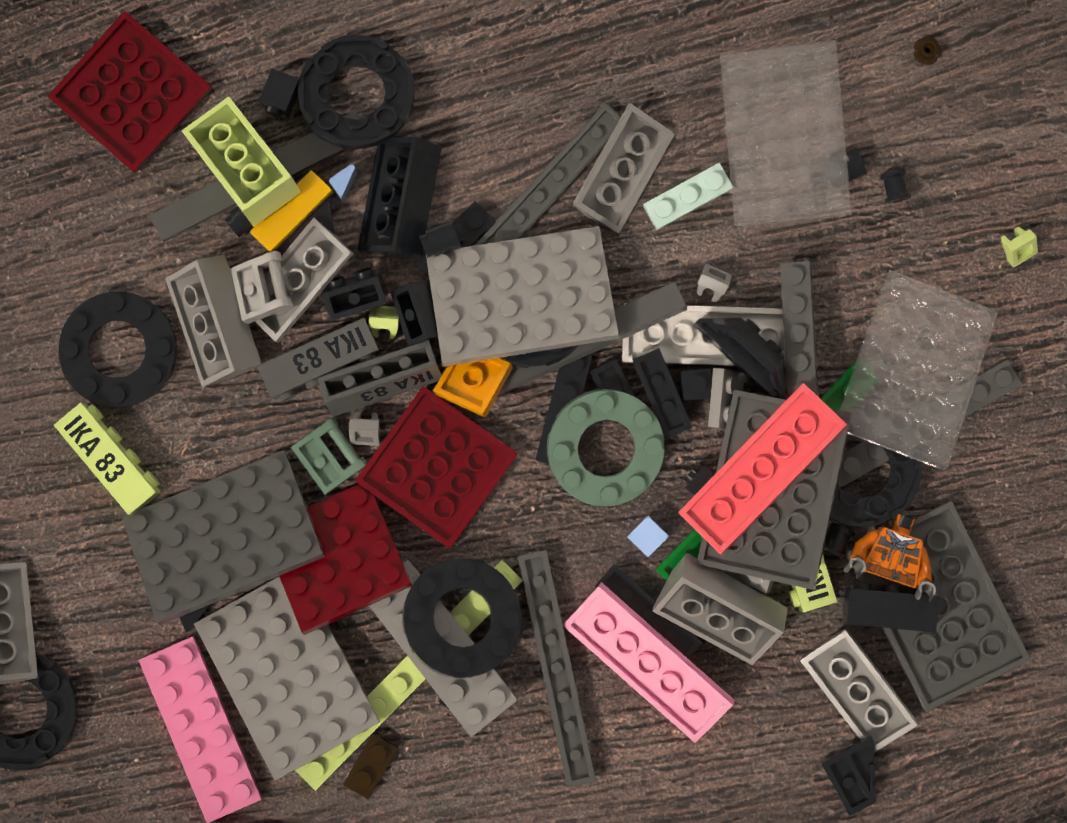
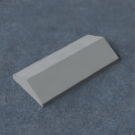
(623, 169)
(306, 271)
(16, 625)
(858, 690)

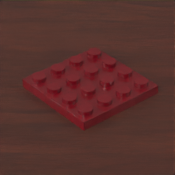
(130, 92)
(436, 467)
(357, 566)

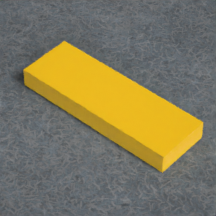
(285, 220)

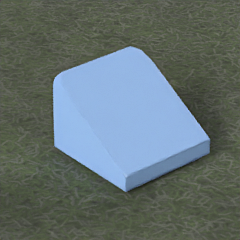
(343, 181)
(647, 536)

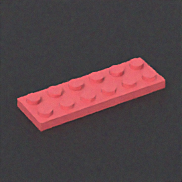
(762, 469)

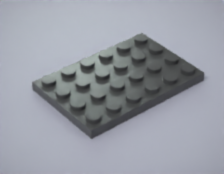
(792, 532)
(222, 537)
(973, 628)

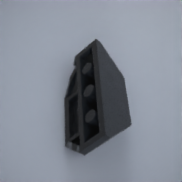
(747, 351)

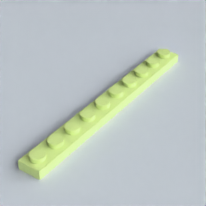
(399, 686)

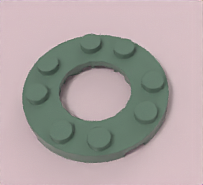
(582, 413)

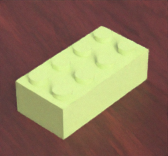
(241, 161)

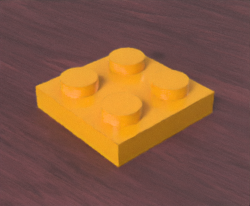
(474, 384)

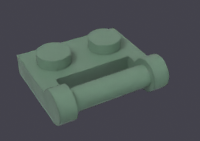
(320, 460)

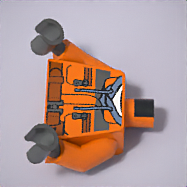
(894, 557)

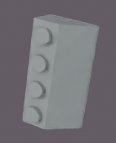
(212, 320)
(721, 610)

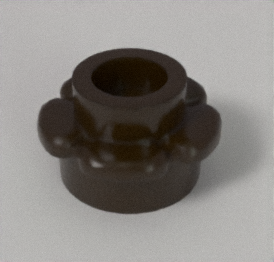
(927, 58)

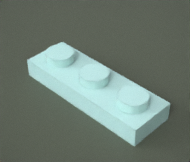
(688, 196)

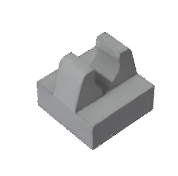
(715, 280)
(364, 430)

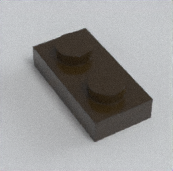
(370, 765)

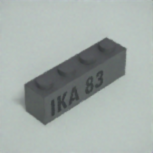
(318, 358)
(380, 378)

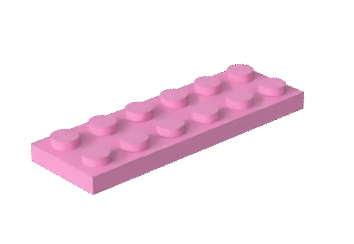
(649, 663)
(200, 729)

